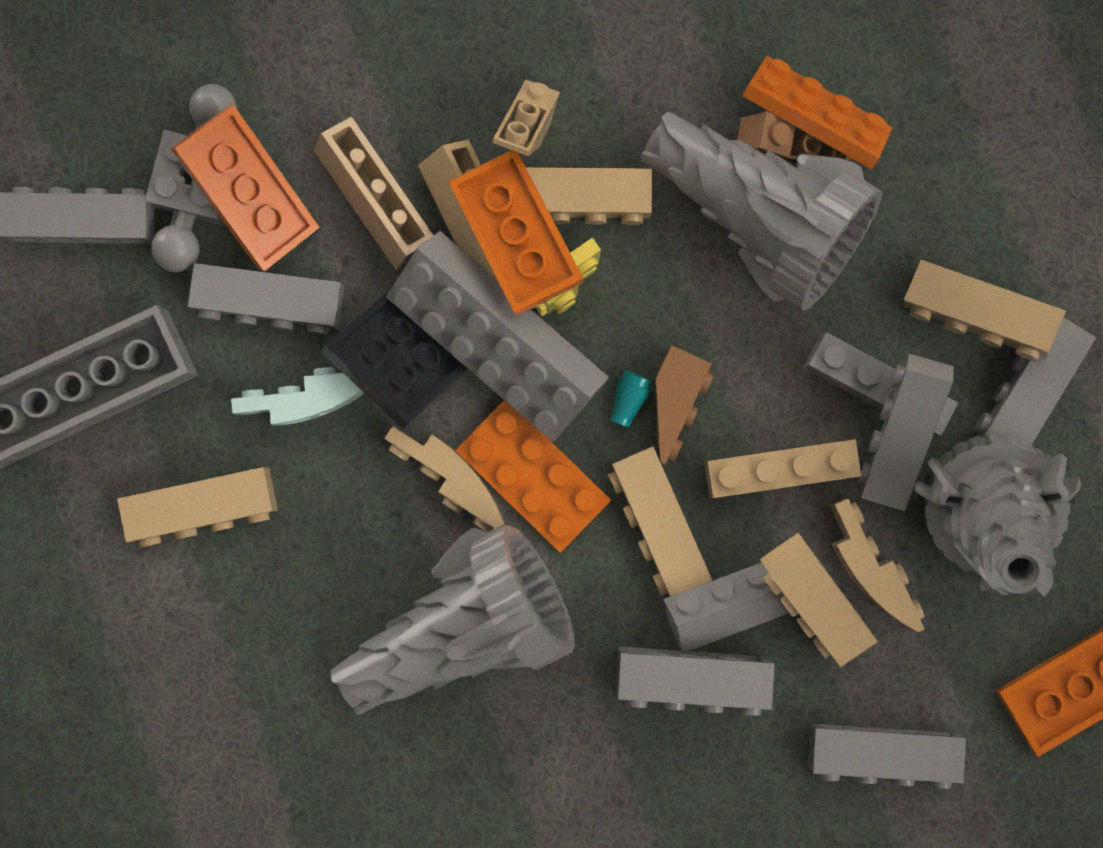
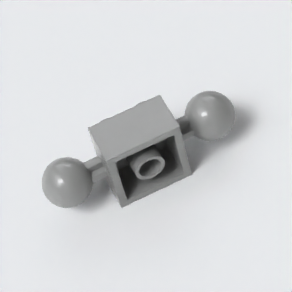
(169, 188)

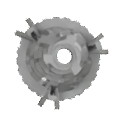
(789, 219)
(999, 511)
(490, 614)

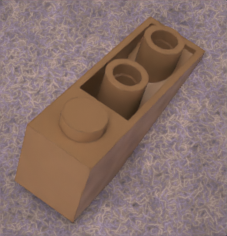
(772, 133)
(675, 392)

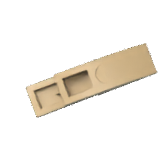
(462, 485)
(880, 581)

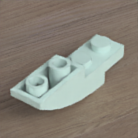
(322, 395)

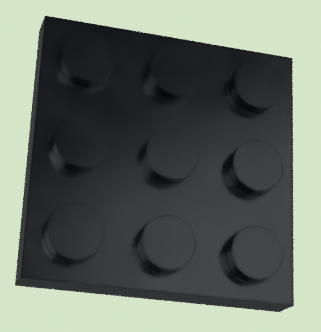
(393, 361)

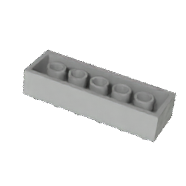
(509, 353)
(90, 382)

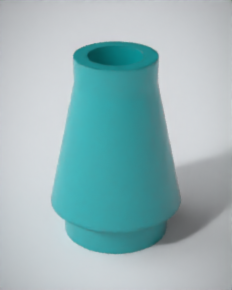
(629, 397)

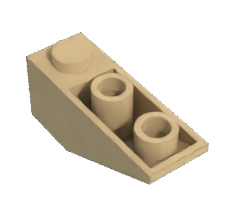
(527, 118)

